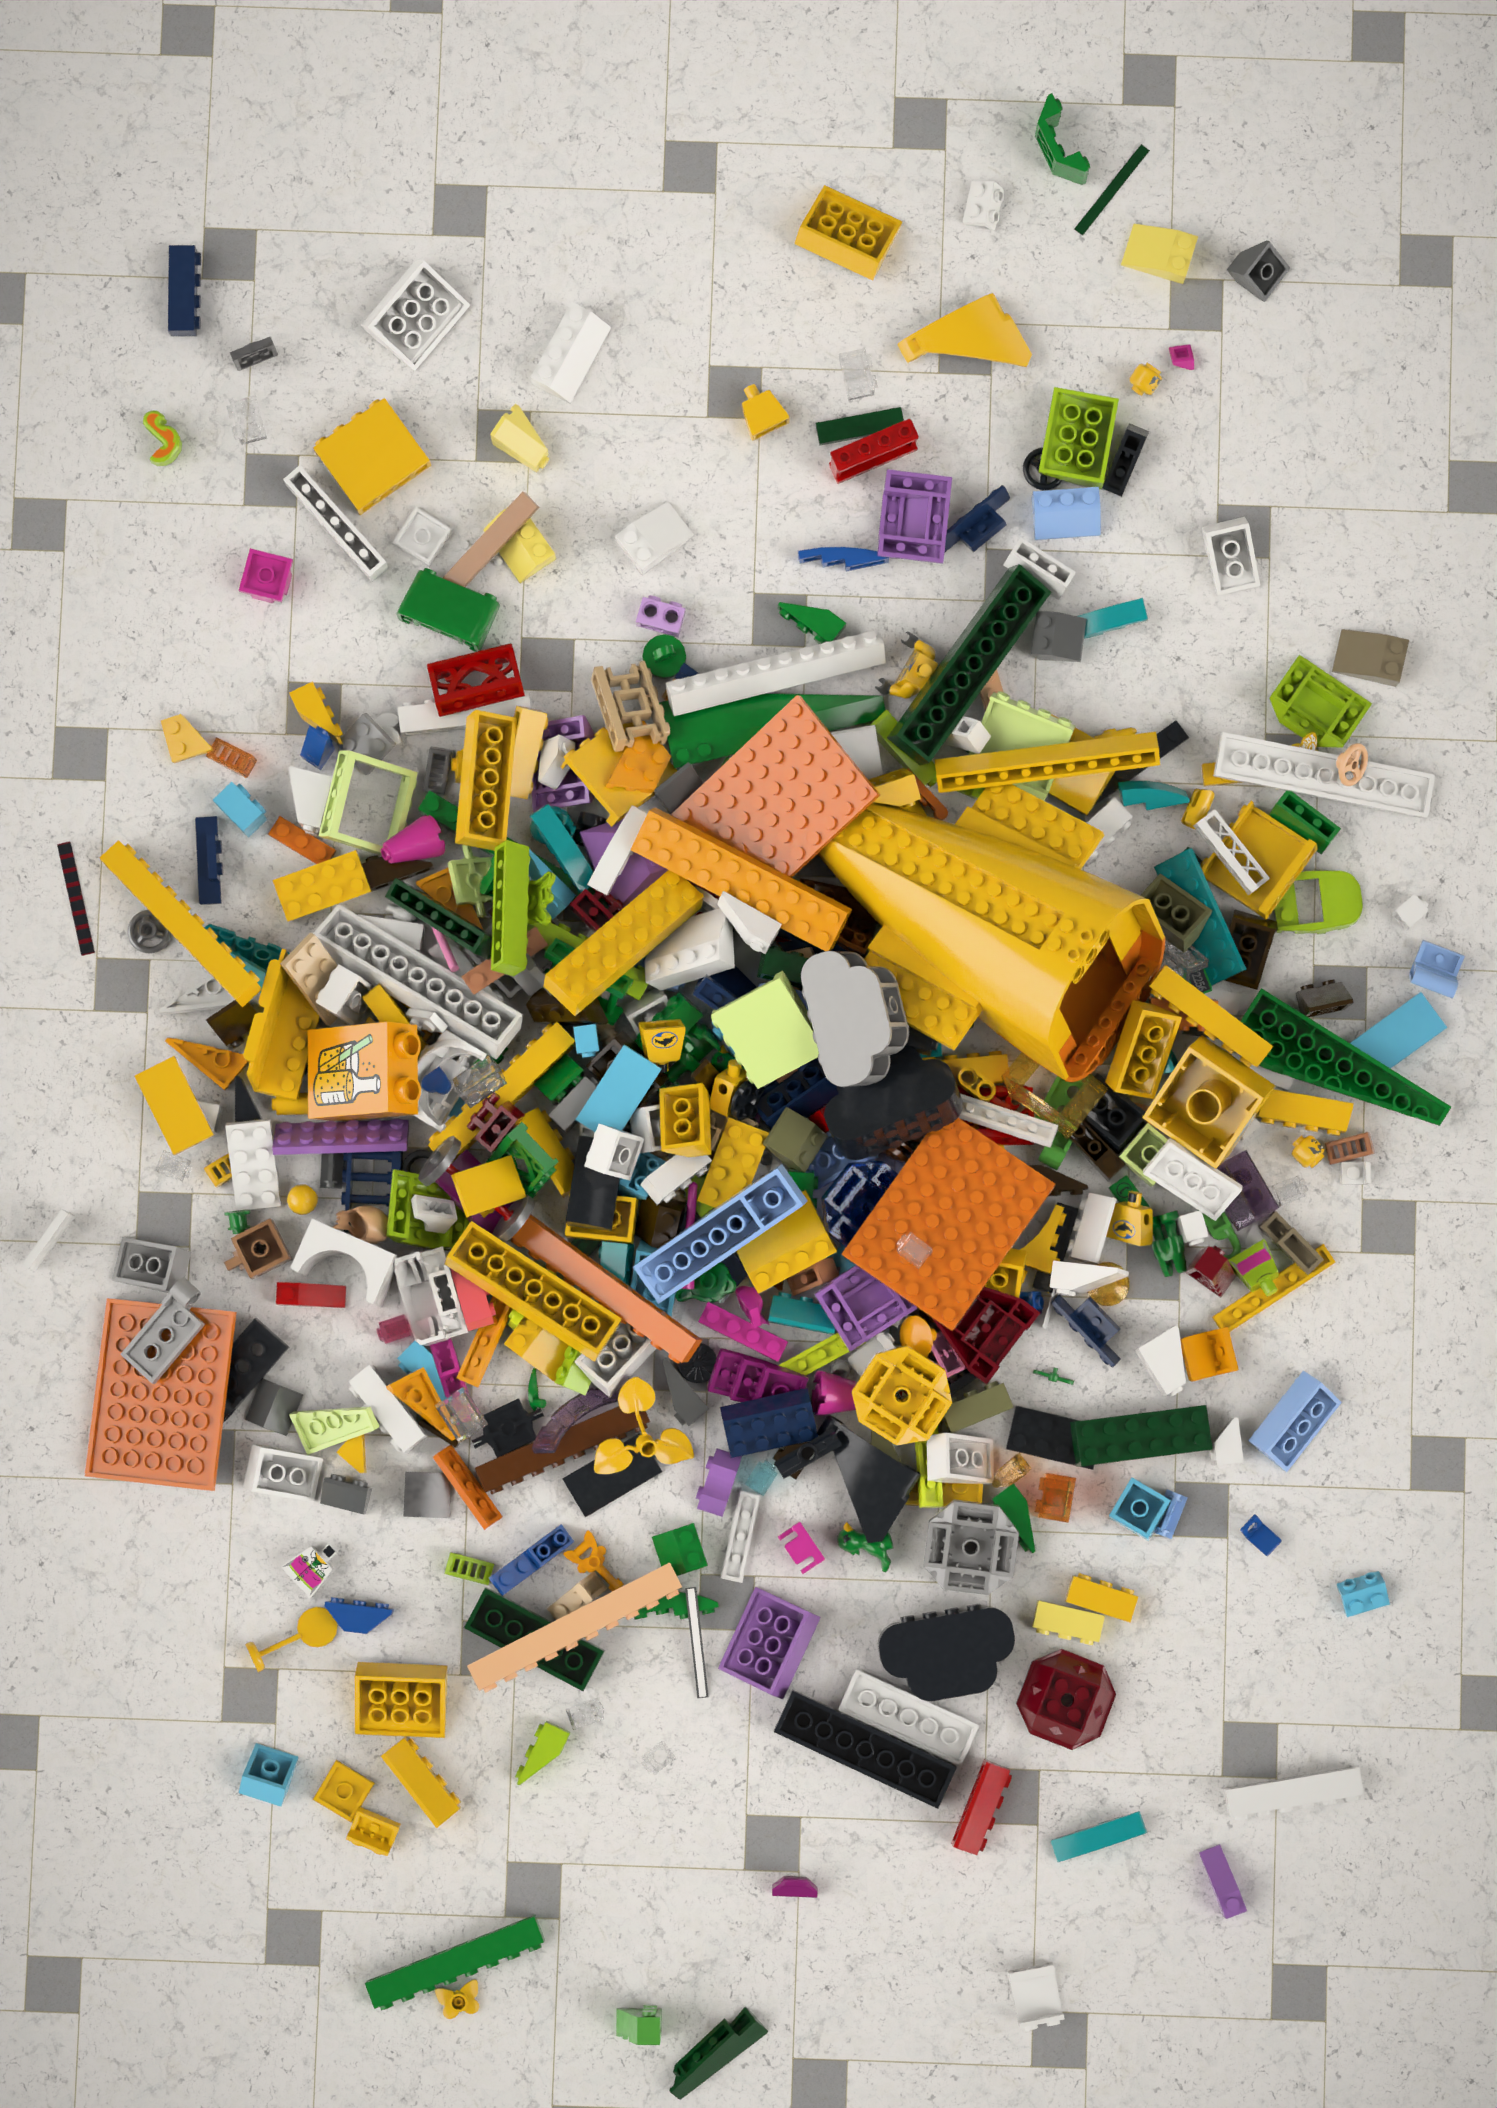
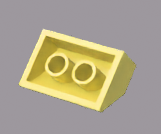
(526, 551)

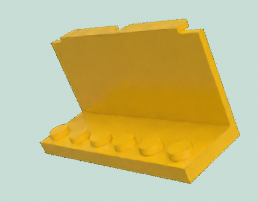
(279, 1035)

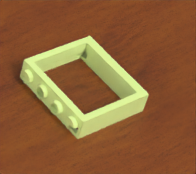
(338, 794)

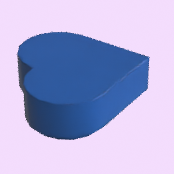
(436, 1082)

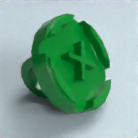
(664, 656)

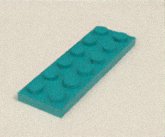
(1215, 939)

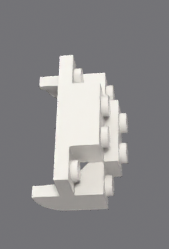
(441, 1055)

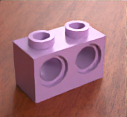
(658, 622)

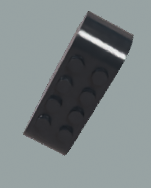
(901, 1107)
(948, 1651)

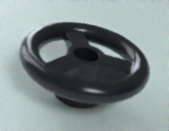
(1043, 485)

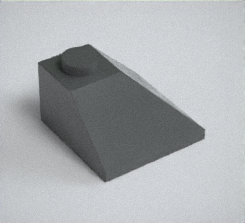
(1259, 269)

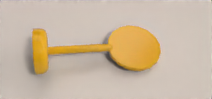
(314, 1627)

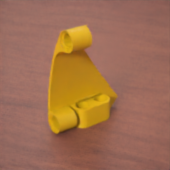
(971, 331)

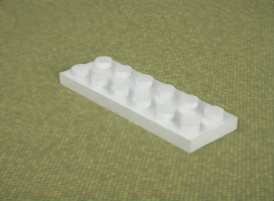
(908, 1717)

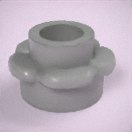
(841, 1368)

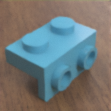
(1363, 1593)

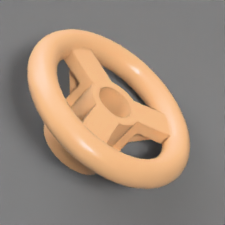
(1348, 761)

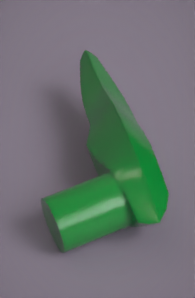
(533, 1398)

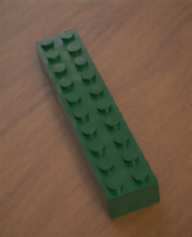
(969, 665)

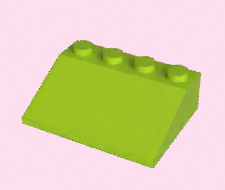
(1078, 437)

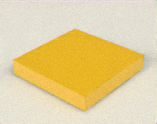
(343, 1790)

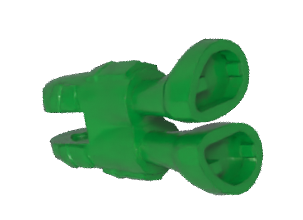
(1170, 1247)

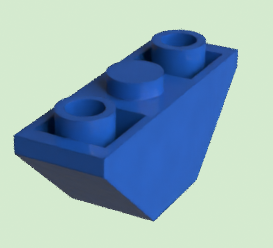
(357, 1616)

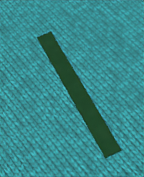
(1112, 189)

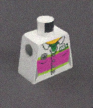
(311, 1568)

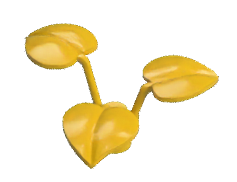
(669, 1449)

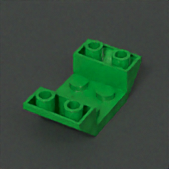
(1073, 167)

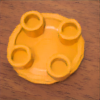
(917, 1334)

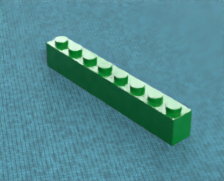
(454, 1962)

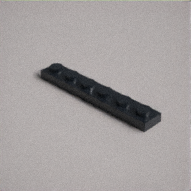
(1167, 739)

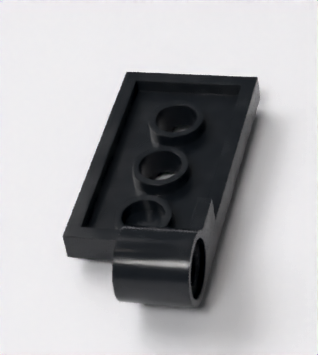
(242, 1383)

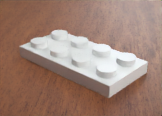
(253, 1164)
(1192, 1179)

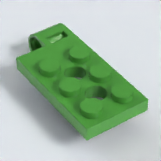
(1057, 1097)

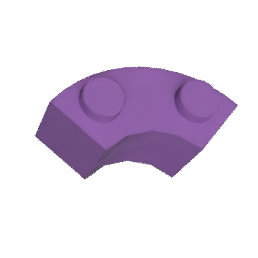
(719, 1482)

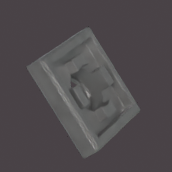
(253, 353)

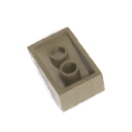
(1370, 656)

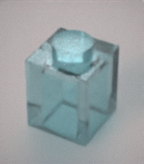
(762, 1477)

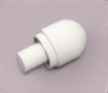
(400, 913)

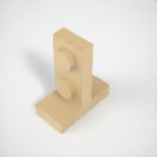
(578, 1596)

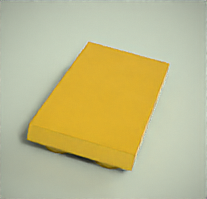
(174, 1105)

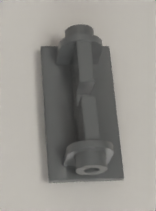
(331, 1170)

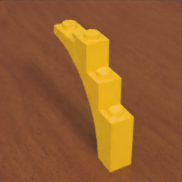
(1038, 1249)

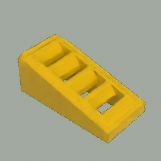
(217, 1164)

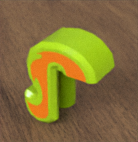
(168, 436)

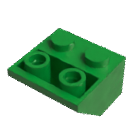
(560, 1079)

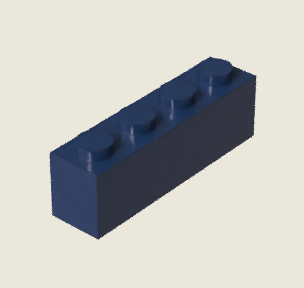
(182, 290)

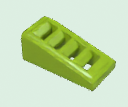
(451, 1561)

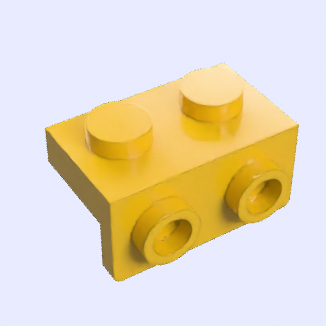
(373, 1831)

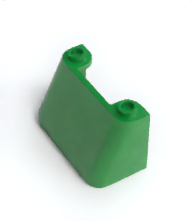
(449, 609)

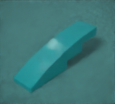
(1114, 617)
(563, 847)
(1098, 1836)

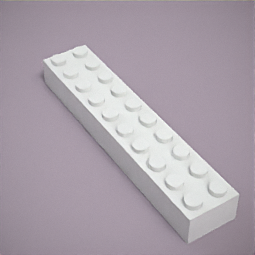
(418, 981)

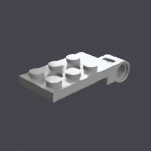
(172, 1315)

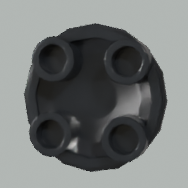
(745, 1101)

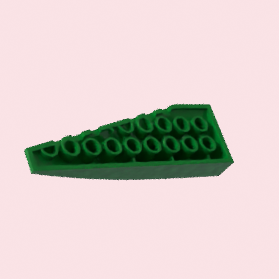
(729, 726)
(1326, 1060)

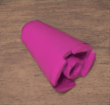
(415, 842)
(832, 1394)

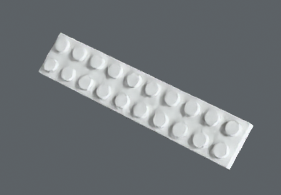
(1316, 775)

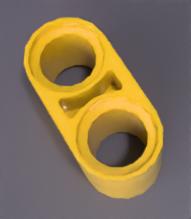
(978, 1081)

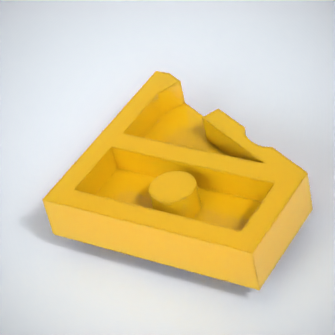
(183, 739)

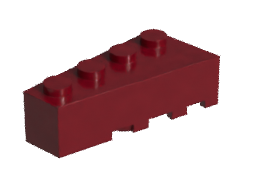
(1212, 1270)

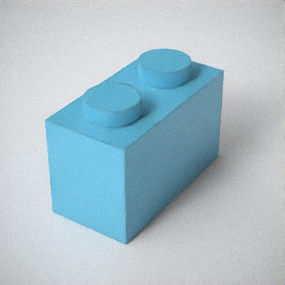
(586, 1040)

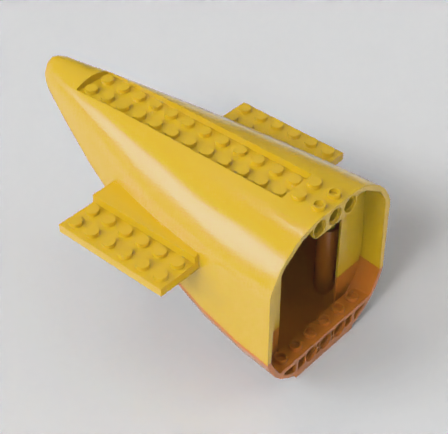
(1002, 925)

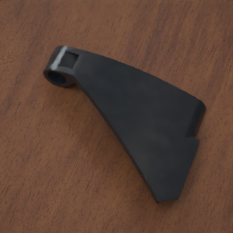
(873, 1480)

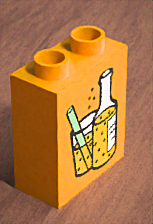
(363, 1071)

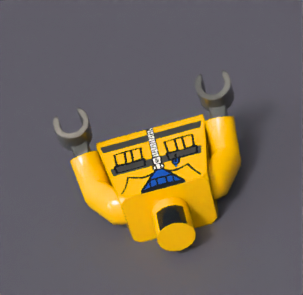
(915, 672)

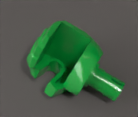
(695, 1047)

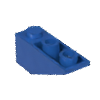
(317, 747)

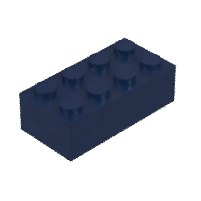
(769, 1422)

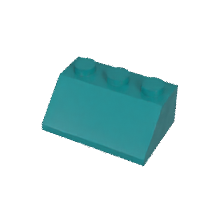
(799, 1314)

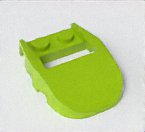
(1339, 901)

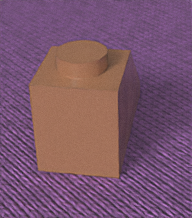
(813, 1276)

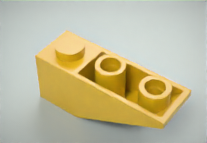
(313, 711)

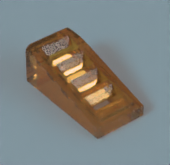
(242, 766)

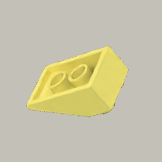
(1159, 252)

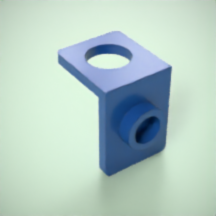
(1260, 1535)

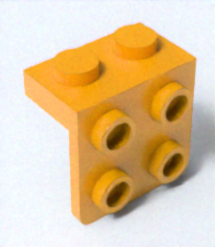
(1208, 1354)

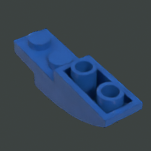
(531, 1560)

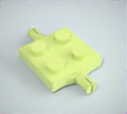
(466, 880)

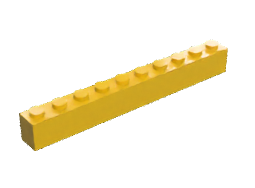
(1047, 762)
(180, 923)

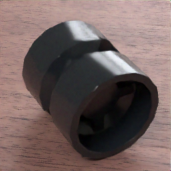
(586, 821)

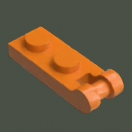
(929, 799)

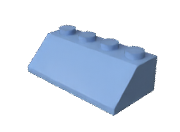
(1295, 1421)

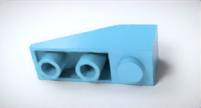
(417, 1357)

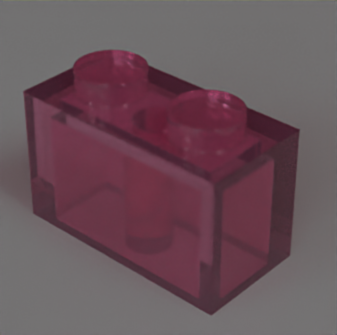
(394, 1330)

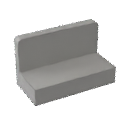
(531, 978)

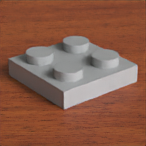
(367, 739)

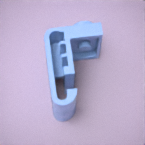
(1436, 968)

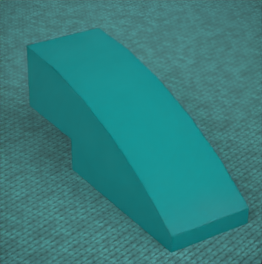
(1151, 794)

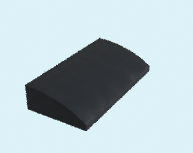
(591, 1193)
(596, 1490)

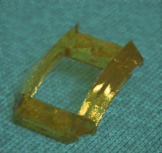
(1074, 1111)

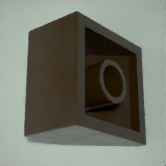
(659, 1222)

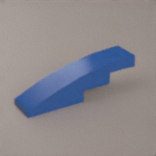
(851, 557)

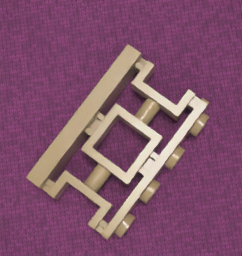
(614, 712)

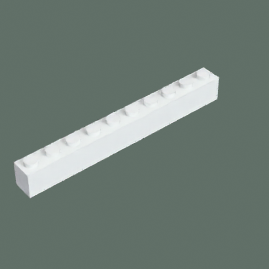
(775, 672)

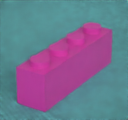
(743, 1332)

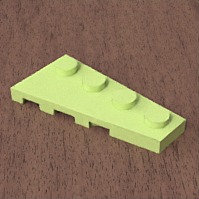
(332, 1426)

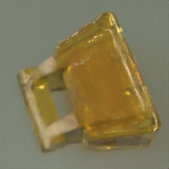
(1011, 1472)

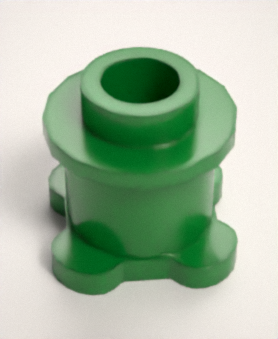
(238, 1221)

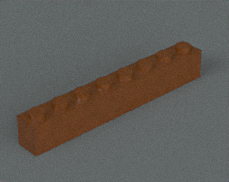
(576, 1440)

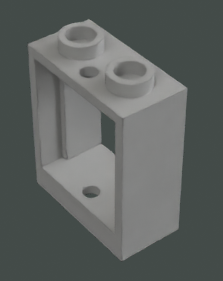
(569, 1108)

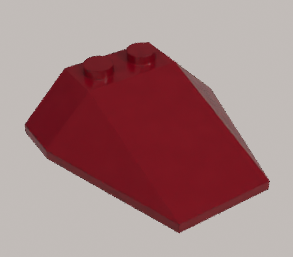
(989, 1331)

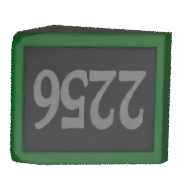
(1201, 981)

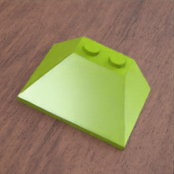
(1317, 703)
(411, 1231)

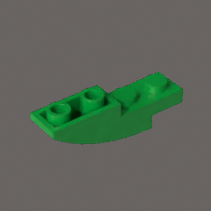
(679, 1606)

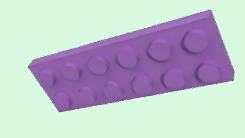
(340, 1137)

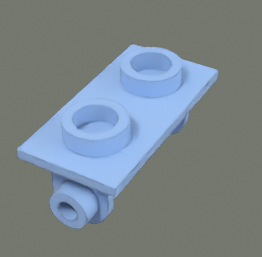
(1172, 1515)

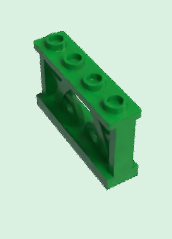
(523, 1146)

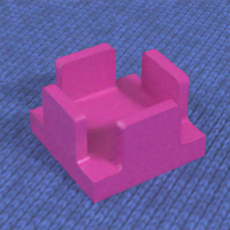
(266, 576)
(802, 1547)

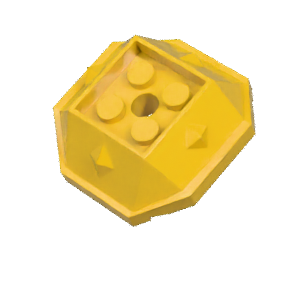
(908, 1418)

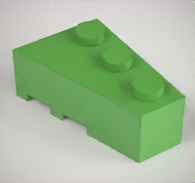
(640, 2025)

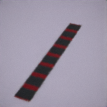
(75, 898)

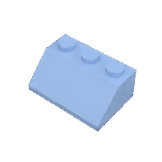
(1066, 513)

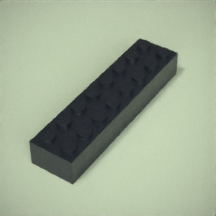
(865, 1749)

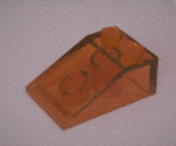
(1055, 1497)

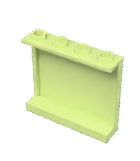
(1020, 726)
(768, 1031)

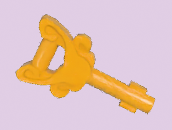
(594, 1561)

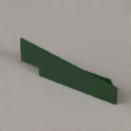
(716, 2051)

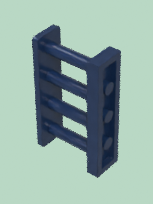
(349, 1176)

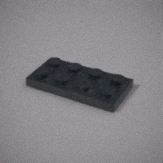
(1042, 1436)

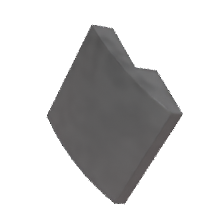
(426, 1495)

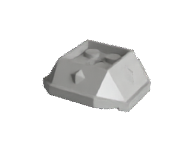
(975, 1570)

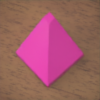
(1182, 356)

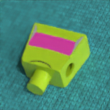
(1256, 1268)

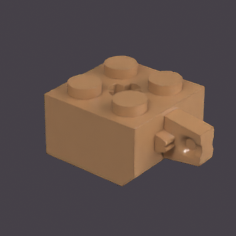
(257, 1263)

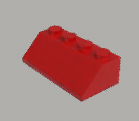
(980, 1807)

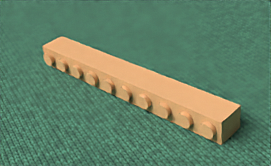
(573, 1627)

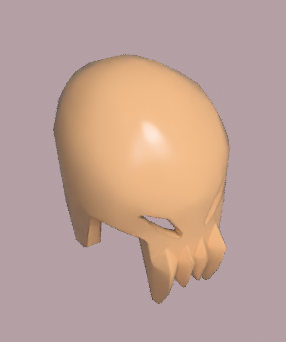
(366, 1221)

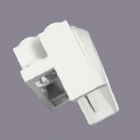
(429, 1297)

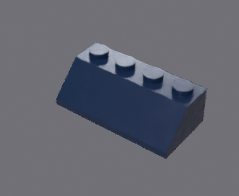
(801, 1092)

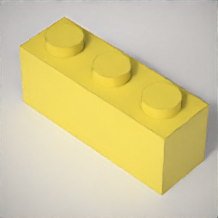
(1067, 1622)

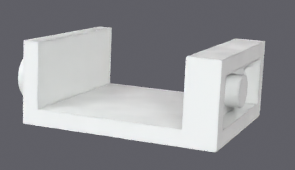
(1036, 1996)

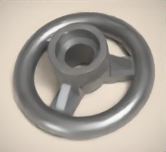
(136, 943)

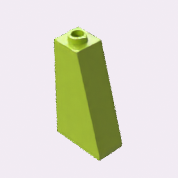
(884, 725)

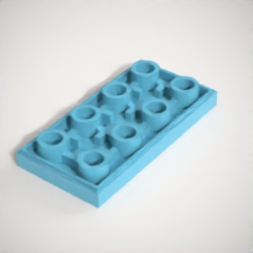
(1401, 1032)
(619, 1091)

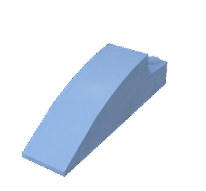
(720, 1233)

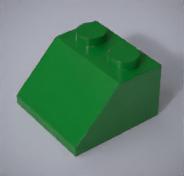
(681, 1549)

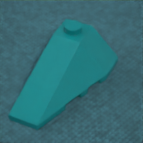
(253, 954)

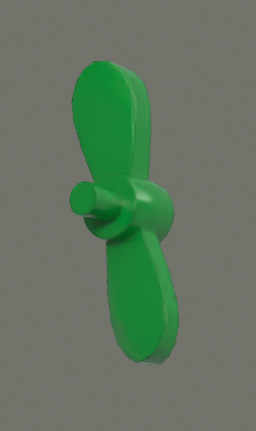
(1053, 1376)

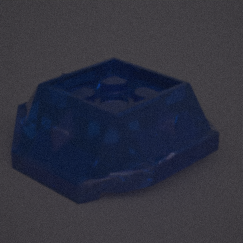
(845, 1197)

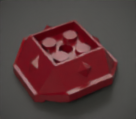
(1042, 1693)

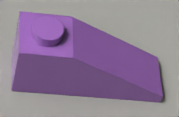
(1222, 1882)

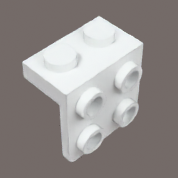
(862, 1357)

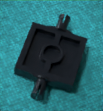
(508, 1428)

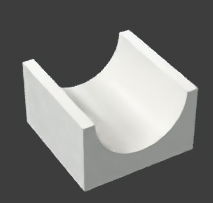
(325, 1241)

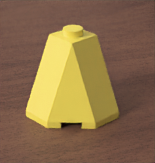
(519, 439)

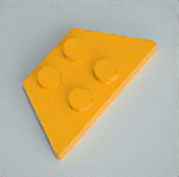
(640, 765)

